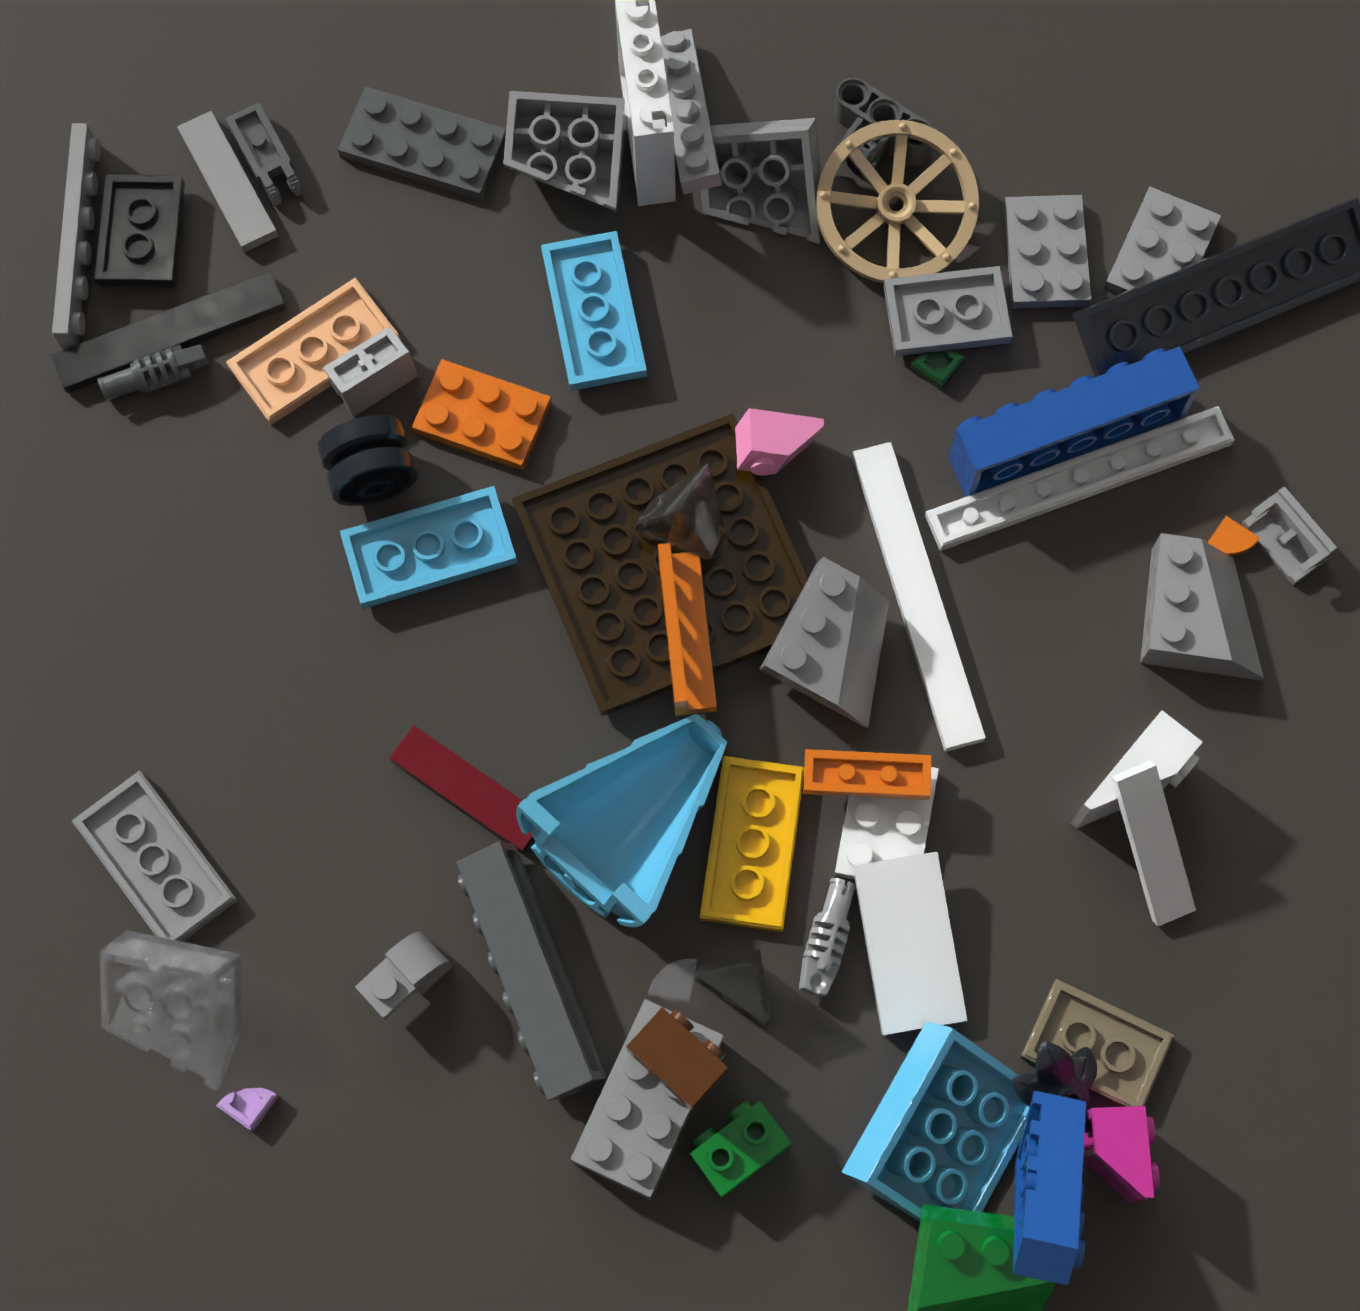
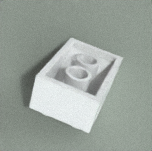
(1163, 743)

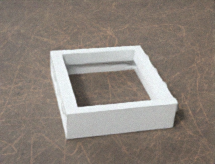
(646, 101)

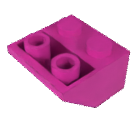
(1120, 1150)

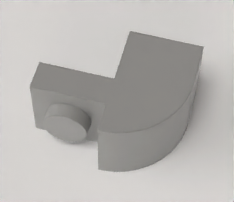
(408, 968)

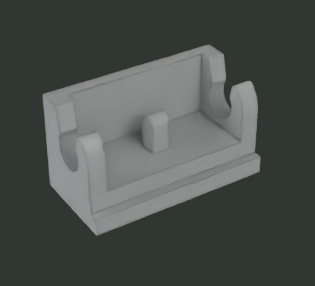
(371, 371)
(1289, 536)

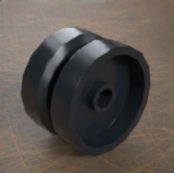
(367, 460)

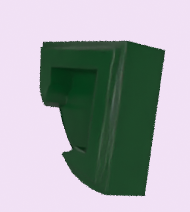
(937, 367)

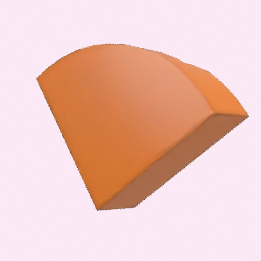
(1233, 538)

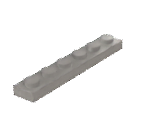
(690, 116)
(74, 245)

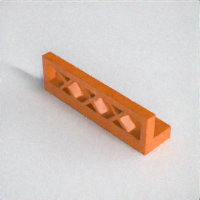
(687, 632)

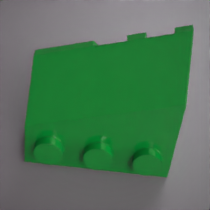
(968, 1265)

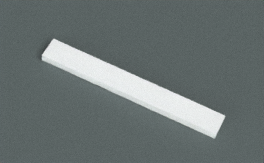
(1079, 478)
(918, 597)

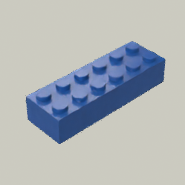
(1072, 420)

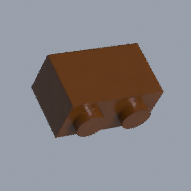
(678, 1057)

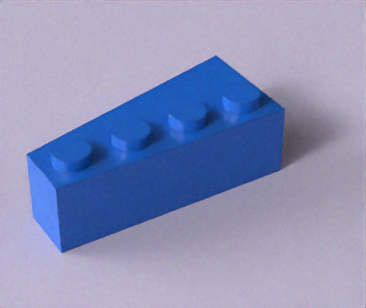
(1050, 1190)

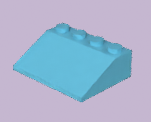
(941, 1127)

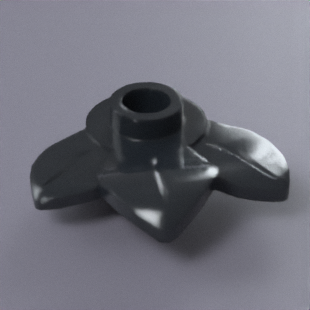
(1059, 1074)

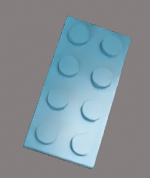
(593, 311)
(428, 547)

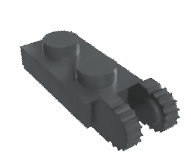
(263, 150)

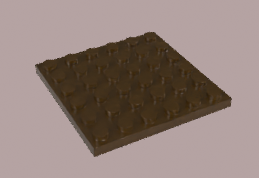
(610, 577)

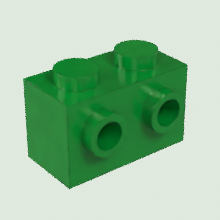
(739, 1148)

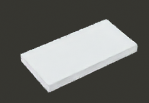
(909, 943)

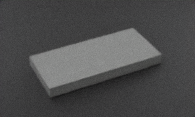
(154, 860)

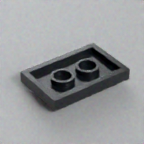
(140, 230)

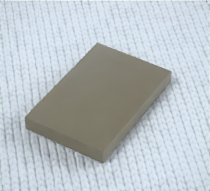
(1124, 1046)

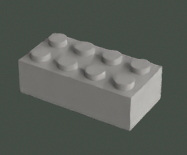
(635, 1119)

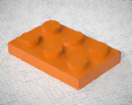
(482, 414)

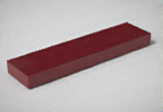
(461, 785)

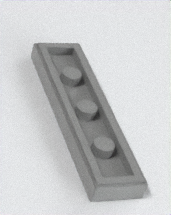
(227, 181)

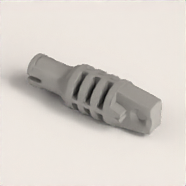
(827, 940)

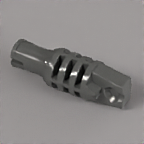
(154, 371)

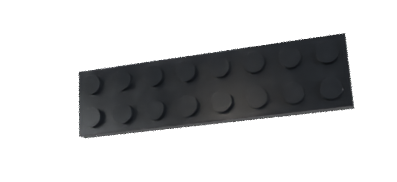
(1226, 290)

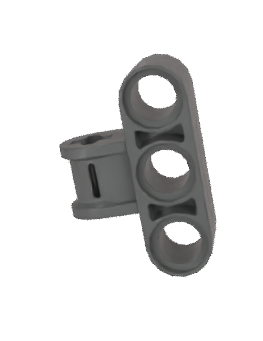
(872, 108)

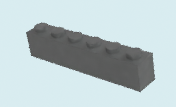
(530, 971)

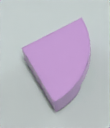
(248, 1105)

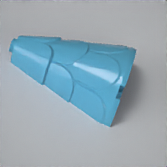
(625, 818)

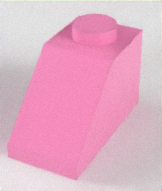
(772, 439)

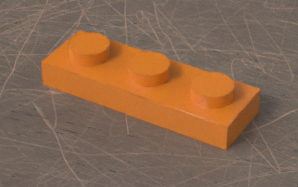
(867, 774)

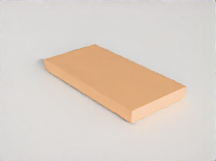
(289, 362)

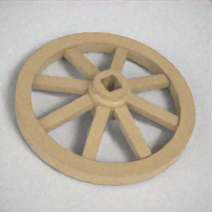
(897, 191)

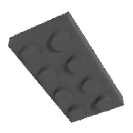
(422, 143)

